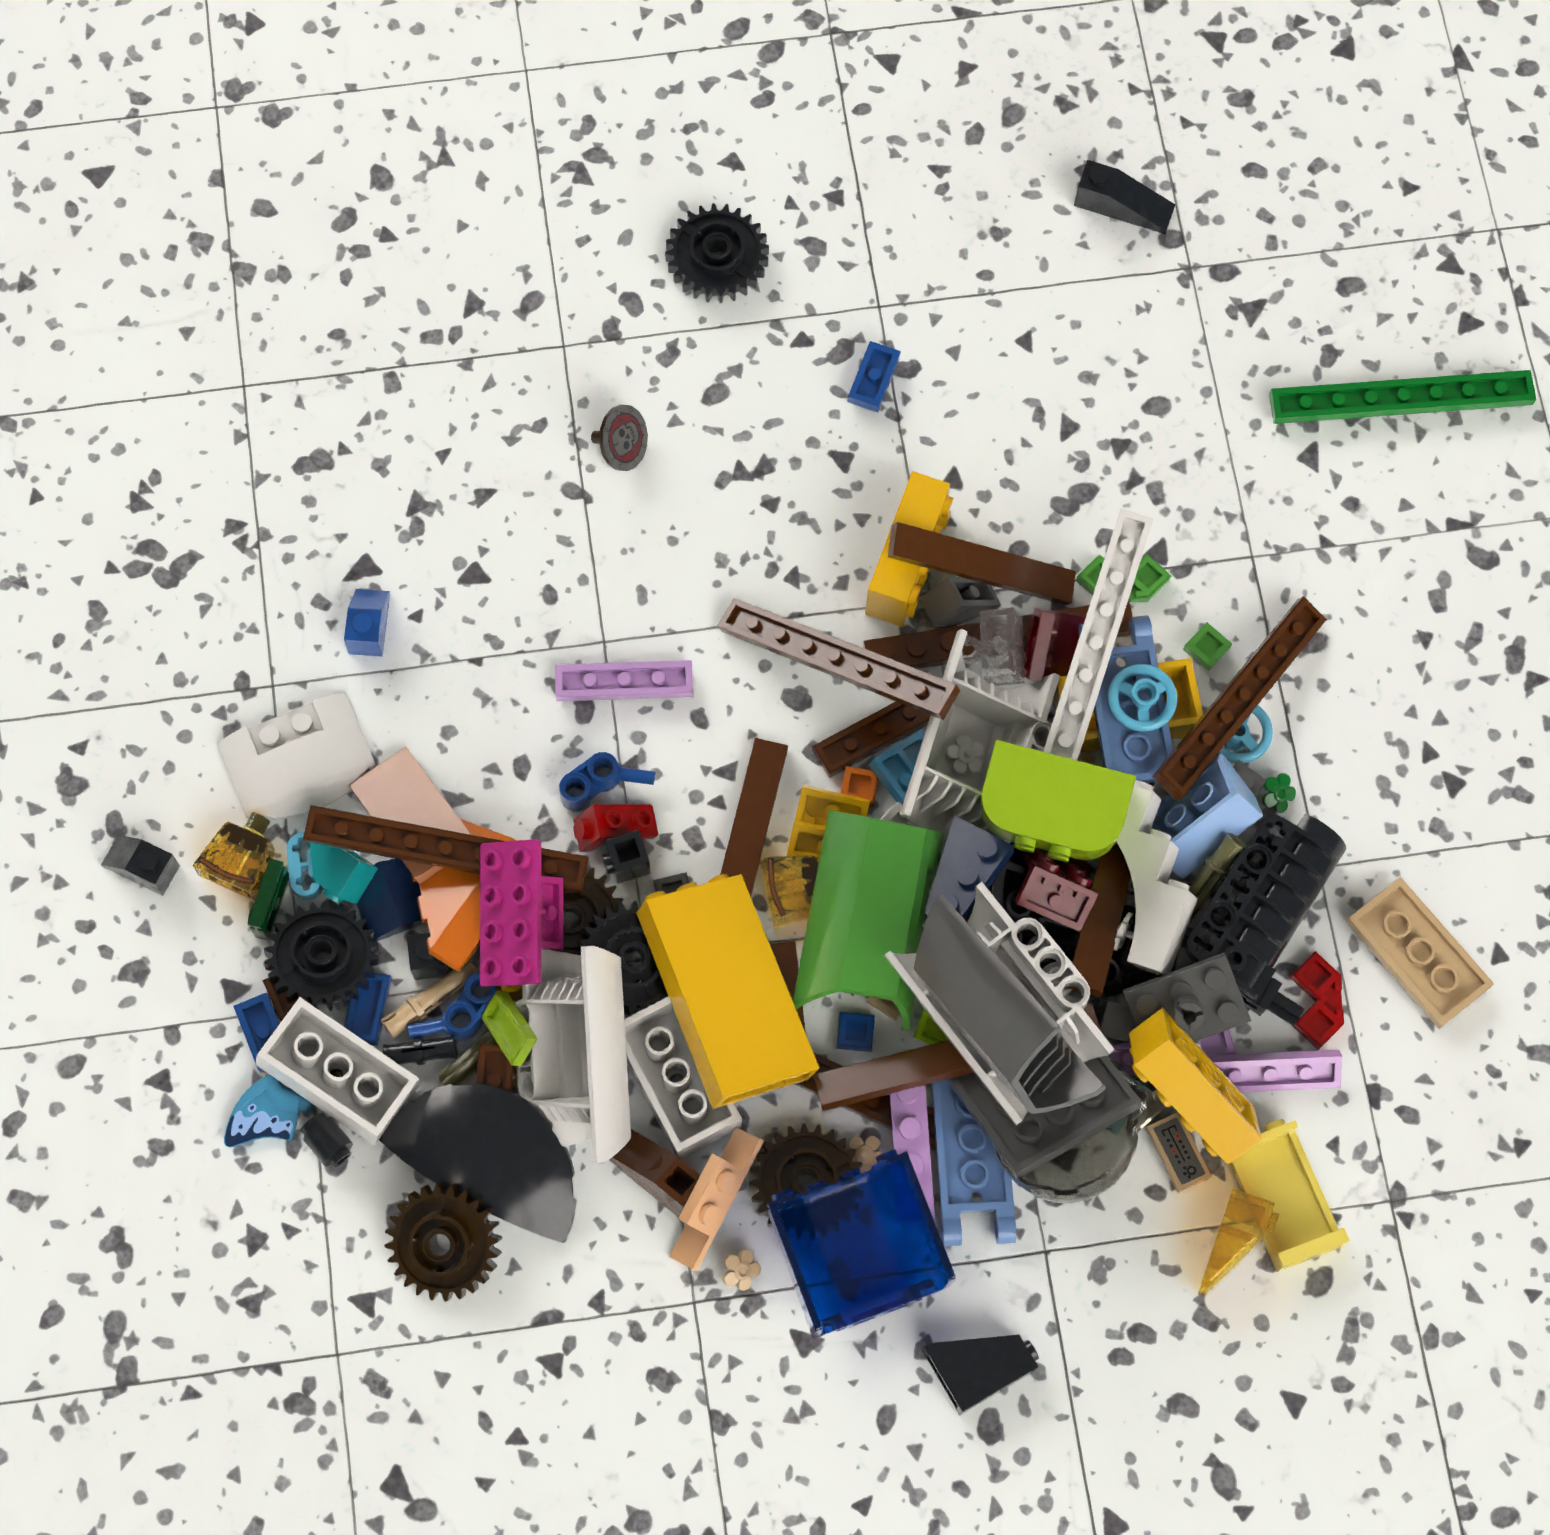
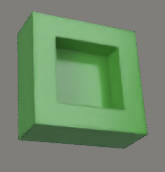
(1207, 646)

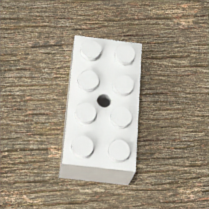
(311, 1046)
(655, 1054)

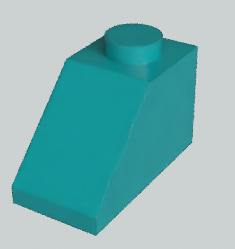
(341, 872)

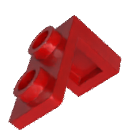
(612, 820)

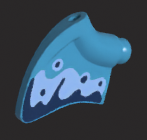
(265, 1112)

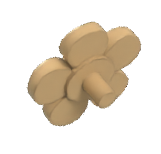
(865, 1153)
(740, 1269)

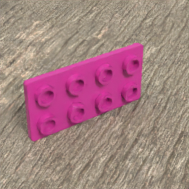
(517, 913)

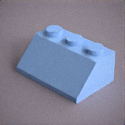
(1207, 812)

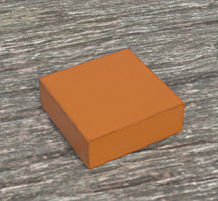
(860, 783)

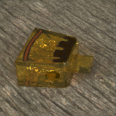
(237, 856)
(788, 887)

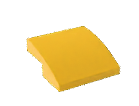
(812, 816)

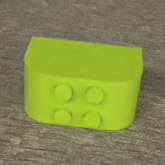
(1054, 802)

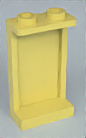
(1282, 1174)

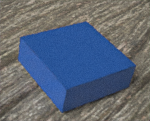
(855, 1031)

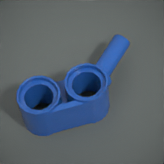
(584, 777)
(465, 1004)

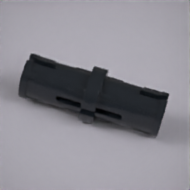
(421, 1050)

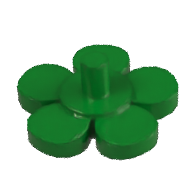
(1278, 793)

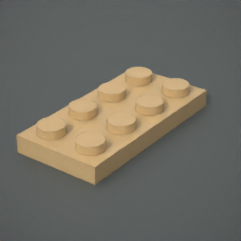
(1419, 952)

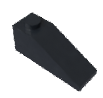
(1122, 198)

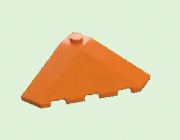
(452, 909)

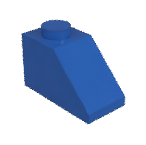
(367, 622)

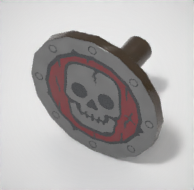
(622, 437)

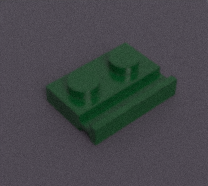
(269, 899)

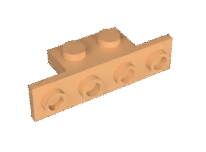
(713, 1197)

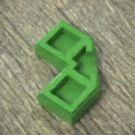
(1147, 583)

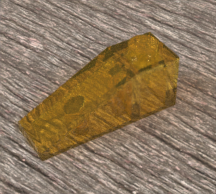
(1240, 1233)

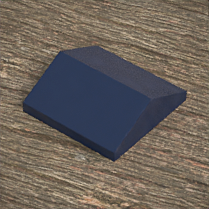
(390, 900)

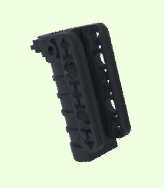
(1270, 909)

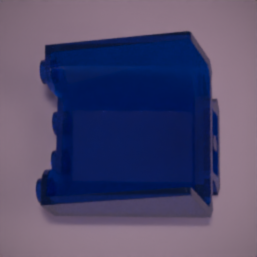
(860, 1245)

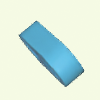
(297, 867)

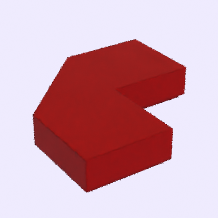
(1324, 986)

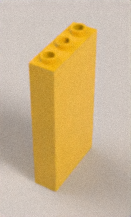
(726, 989)

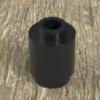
(327, 1140)

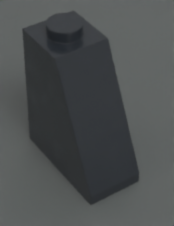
(980, 1367)

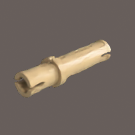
(424, 1002)

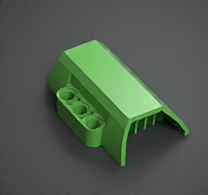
(863, 905)

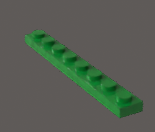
(1402, 396)

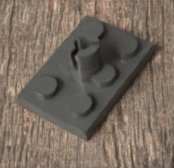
(1198, 997)

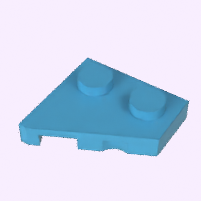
(897, 765)

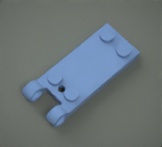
(1121, 747)
(966, 1167)

